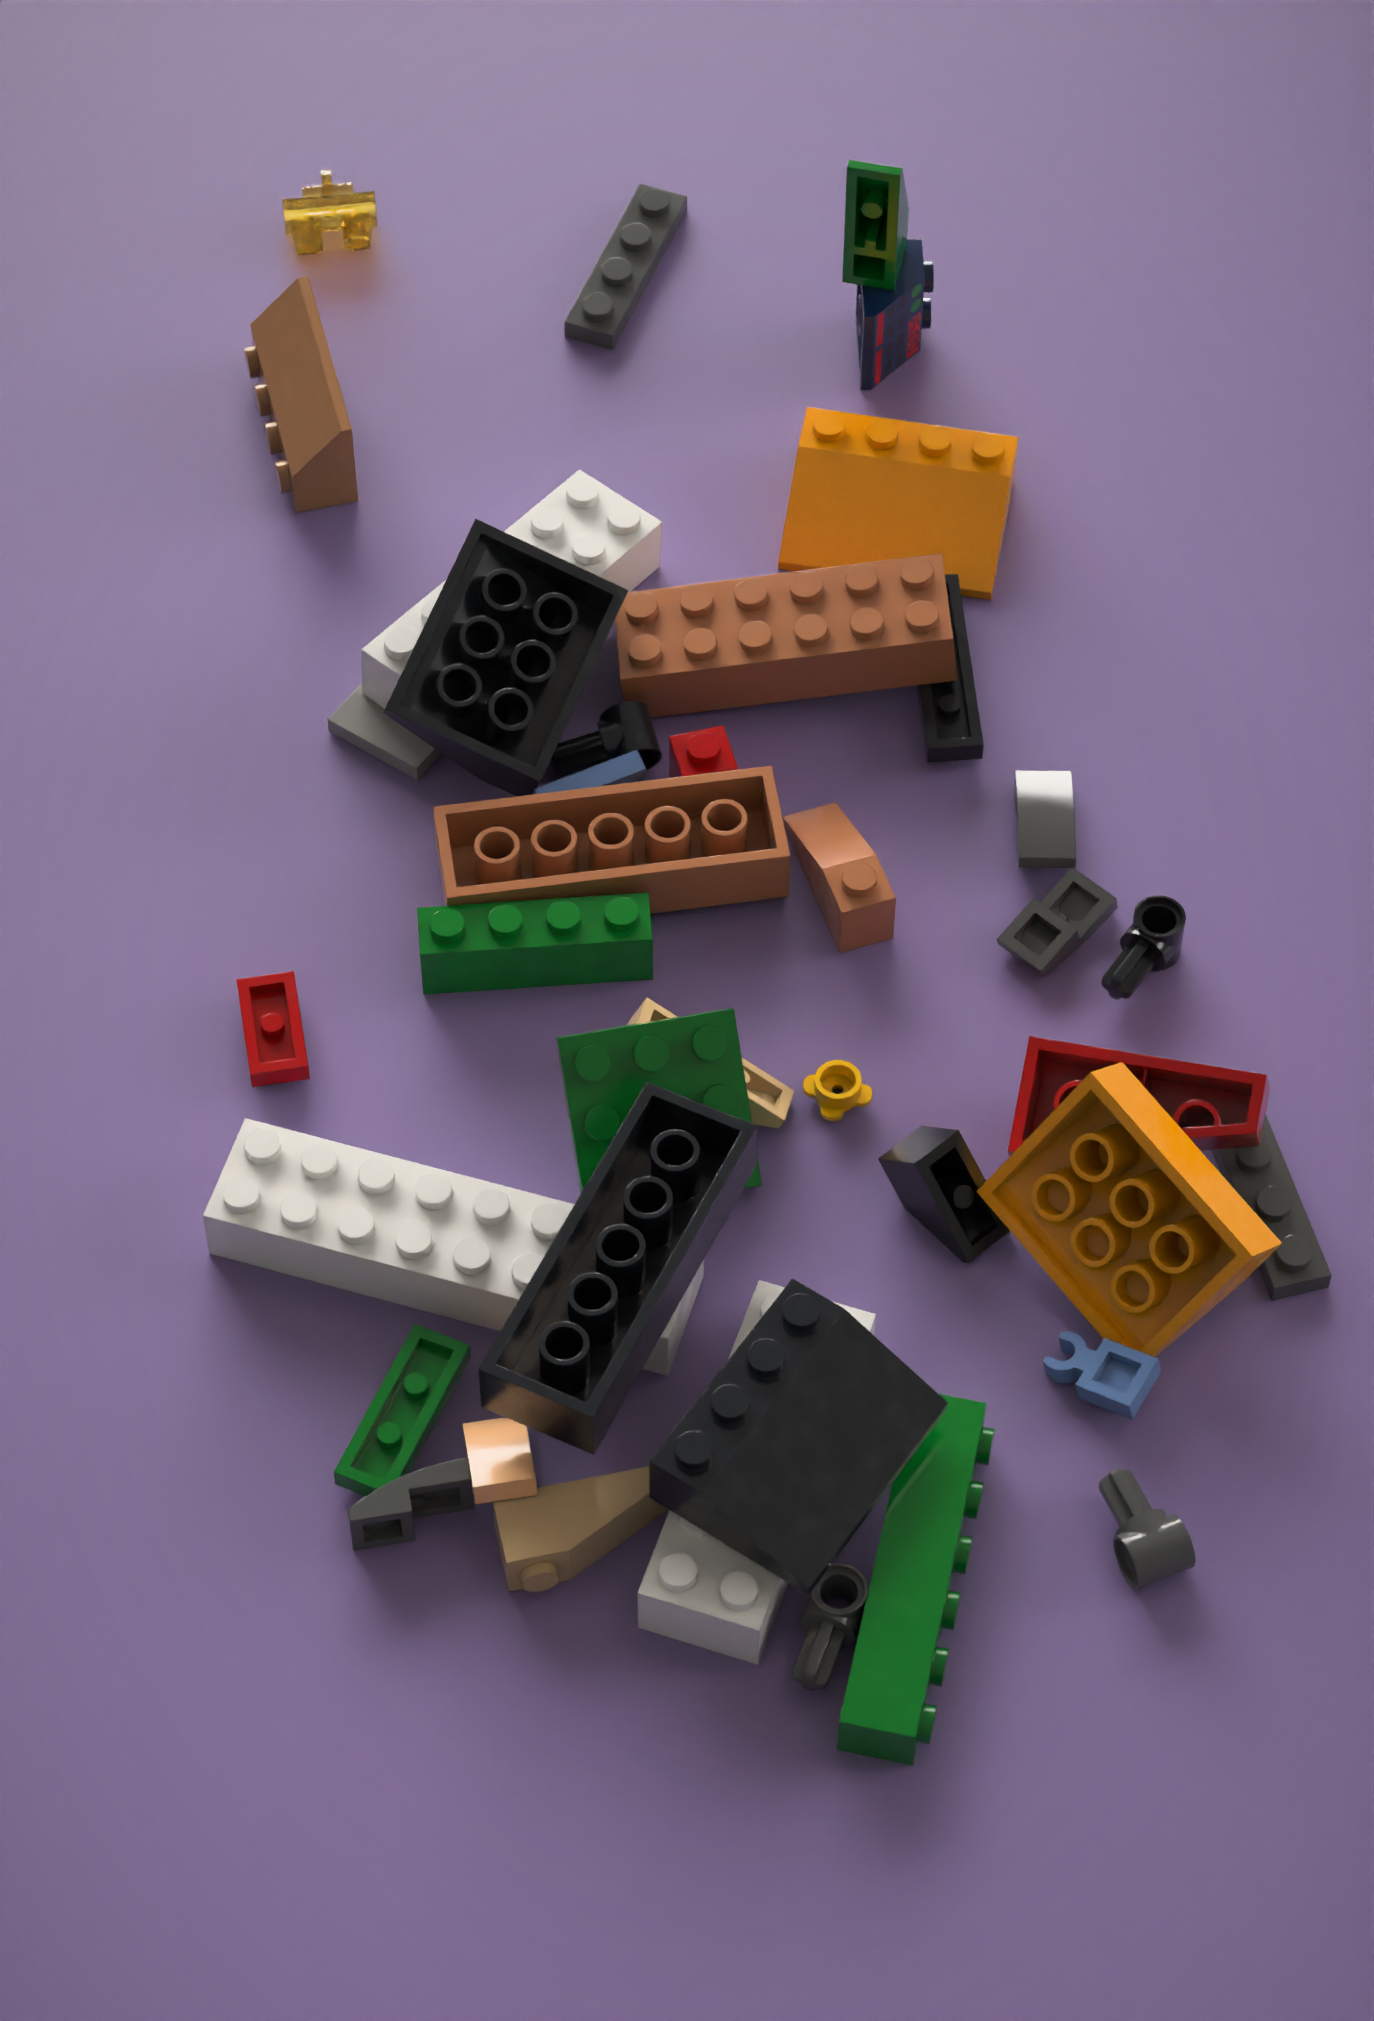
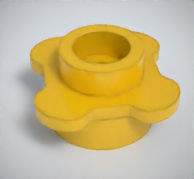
(837, 1075)

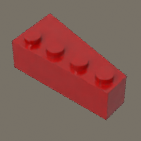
(1207, 1102)

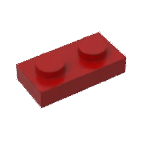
(273, 1029)

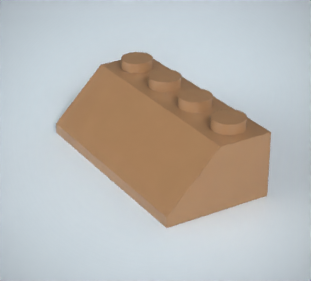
(303, 402)

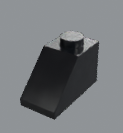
(939, 1188)

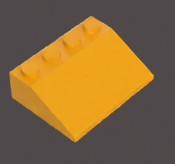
(896, 492)
(1127, 1213)

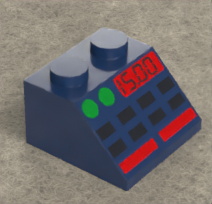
(892, 320)

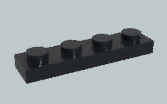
(951, 707)

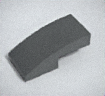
(1045, 819)
(1059, 923)
(389, 1511)

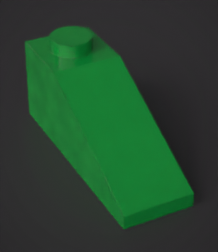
(874, 224)

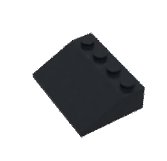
(504, 658)
(795, 1438)

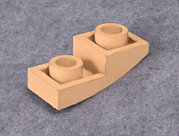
(499, 1460)

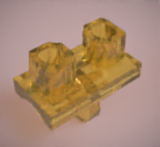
(330, 209)

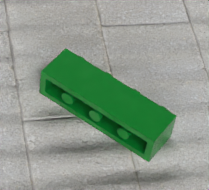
(535, 943)

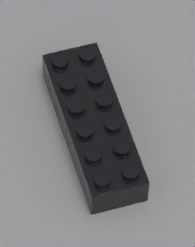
(618, 1268)

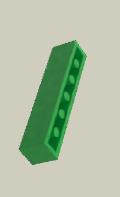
(911, 1590)

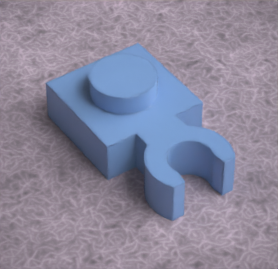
(1108, 1377)

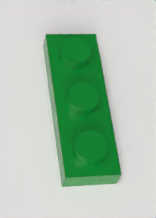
(403, 1411)

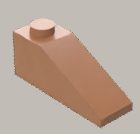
(843, 876)

